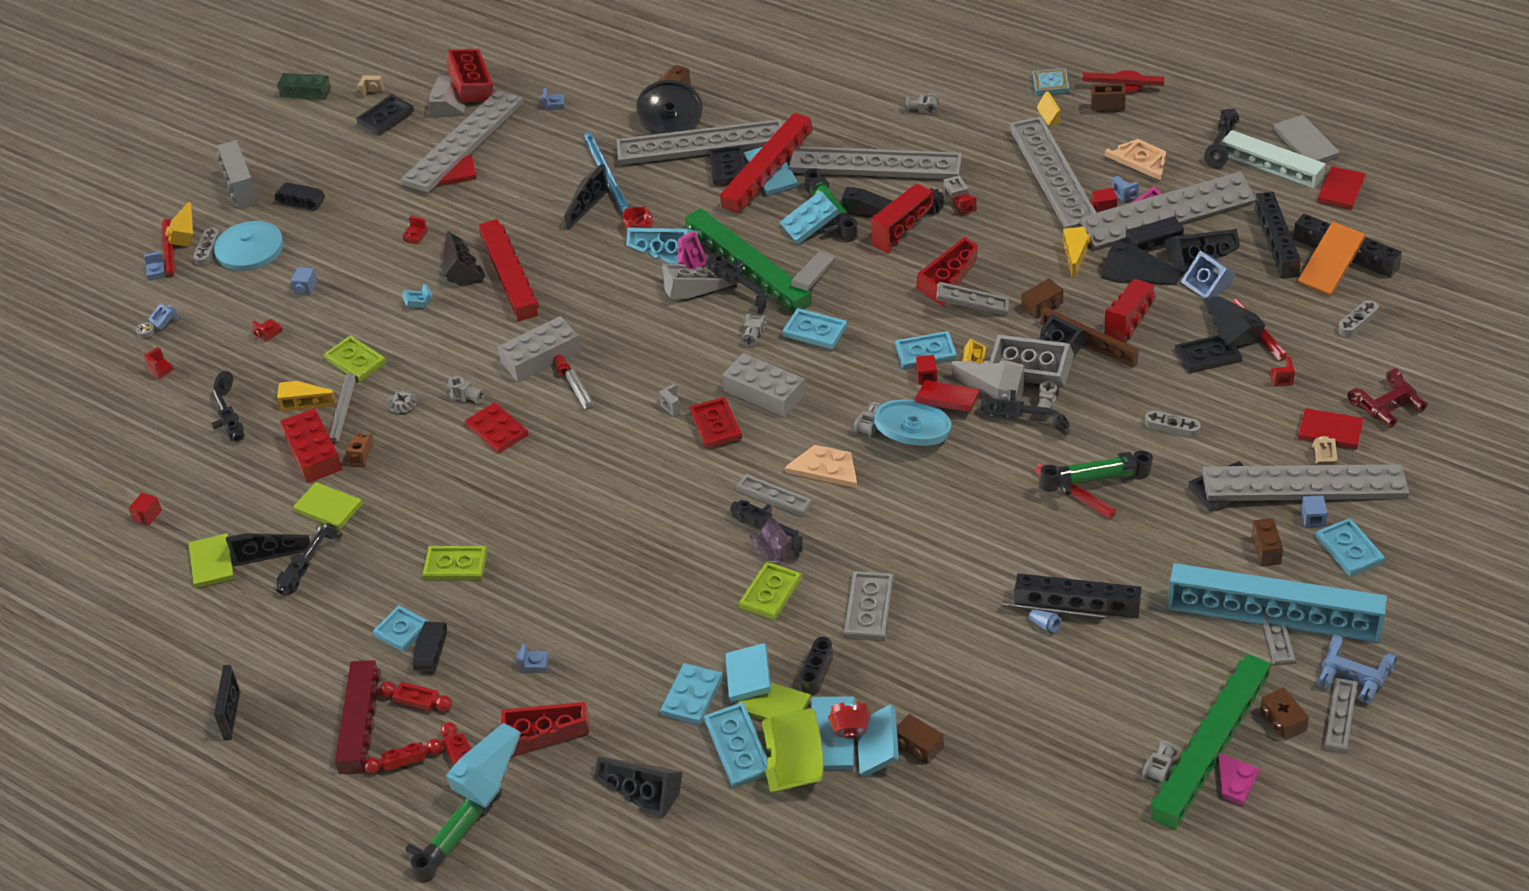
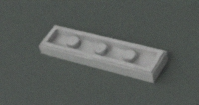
(812, 271)
(972, 298)
(774, 495)
(1278, 643)
(1341, 716)

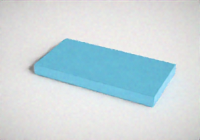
(781, 181)
(737, 744)
(837, 751)

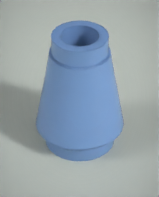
(1046, 620)

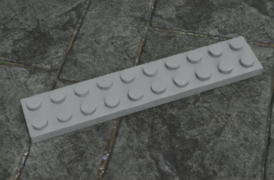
(462, 141)
(694, 141)
(877, 162)
(1052, 171)
(1185, 204)
(1295, 482)

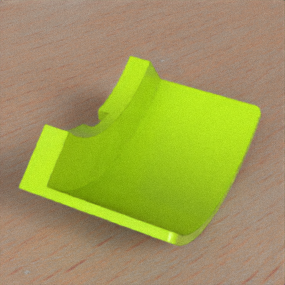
(794, 749)

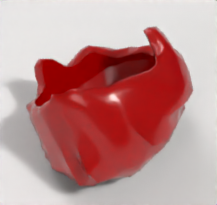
(637, 217)

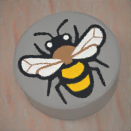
(145, 330)

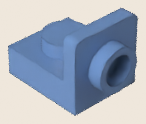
(552, 102)
(1123, 190)
(154, 266)
(162, 315)
(532, 660)

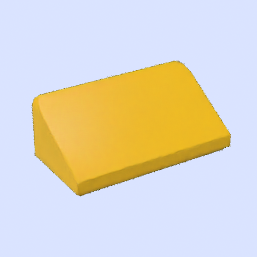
(1049, 110)
(974, 352)

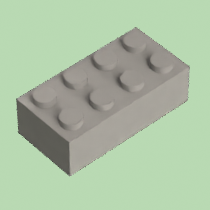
(236, 174)
(538, 347)
(1040, 358)
(764, 385)

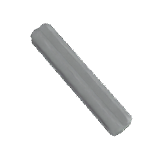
(579, 389)

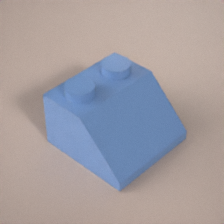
(1208, 276)

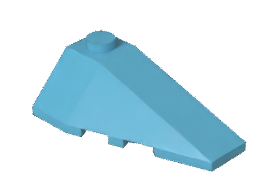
(657, 242)
(482, 768)

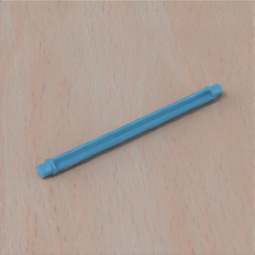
(612, 184)

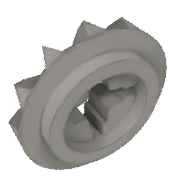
(399, 406)

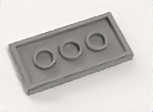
(1306, 139)
(868, 606)

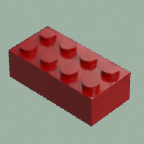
(469, 74)
(311, 445)

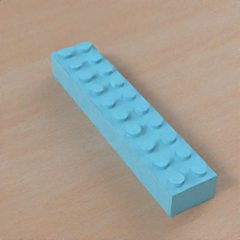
(1300, 604)

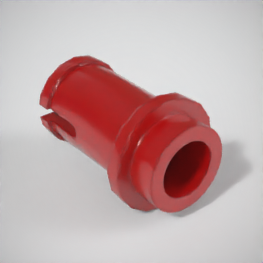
(561, 365)

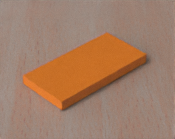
(1331, 258)

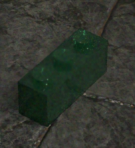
(304, 86)

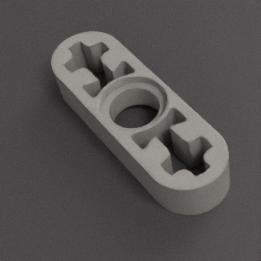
(201, 260)
(1356, 325)
(1167, 418)

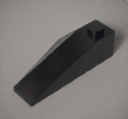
(1129, 263)
(258, 547)
(645, 785)

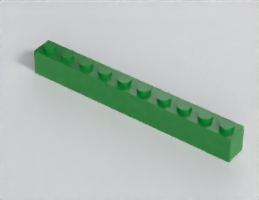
(756, 266)
(1211, 740)

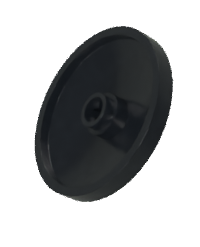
(669, 107)

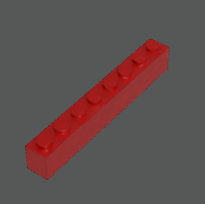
(766, 163)
(508, 270)

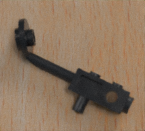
(1227, 122)
(734, 274)
(1017, 408)
(228, 418)
(757, 517)
(290, 578)

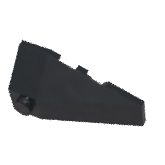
(588, 193)
(863, 202)
(1185, 248)
(458, 263)
(1234, 322)
(1062, 331)

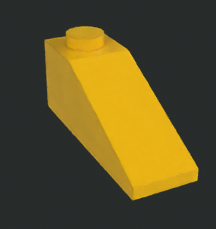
(181, 227)
(1075, 245)
(301, 395)

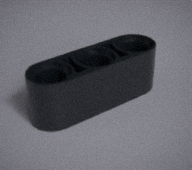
(299, 196)
(429, 646)
(816, 666)

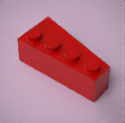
(900, 216)
(947, 268)
(1128, 310)
(546, 724)

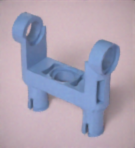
(1339, 667)

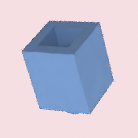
(304, 281)
(1314, 511)

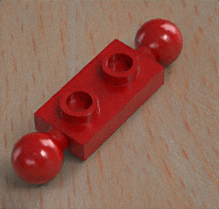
(415, 696)
(454, 743)
(406, 755)

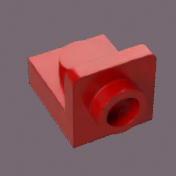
(965, 204)
(416, 230)
(266, 330)

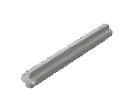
(342, 407)

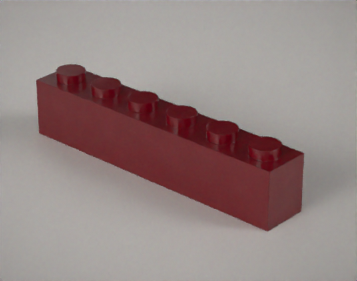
(357, 717)

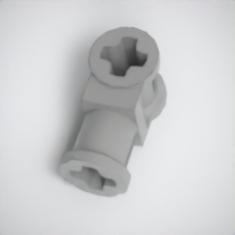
(923, 103)
(753, 327)
(462, 390)
(1046, 397)
(865, 422)
(1160, 763)

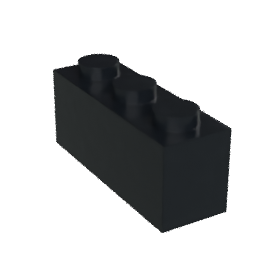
(1153, 235)

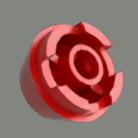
(849, 720)

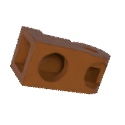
(359, 449)

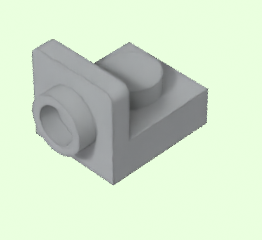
(955, 186)
(670, 400)

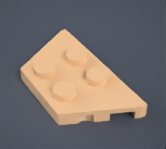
(1140, 157)
(825, 465)

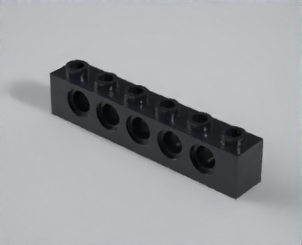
(1277, 235)
(1370, 255)
(1078, 595)

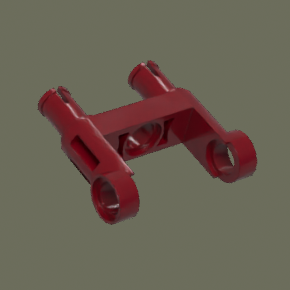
(1382, 406)

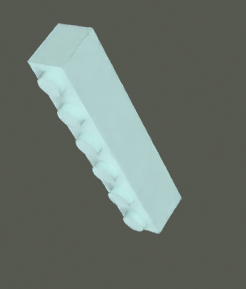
(1274, 159)

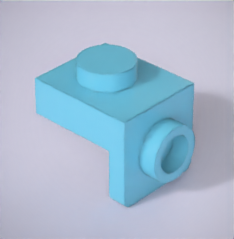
(417, 298)

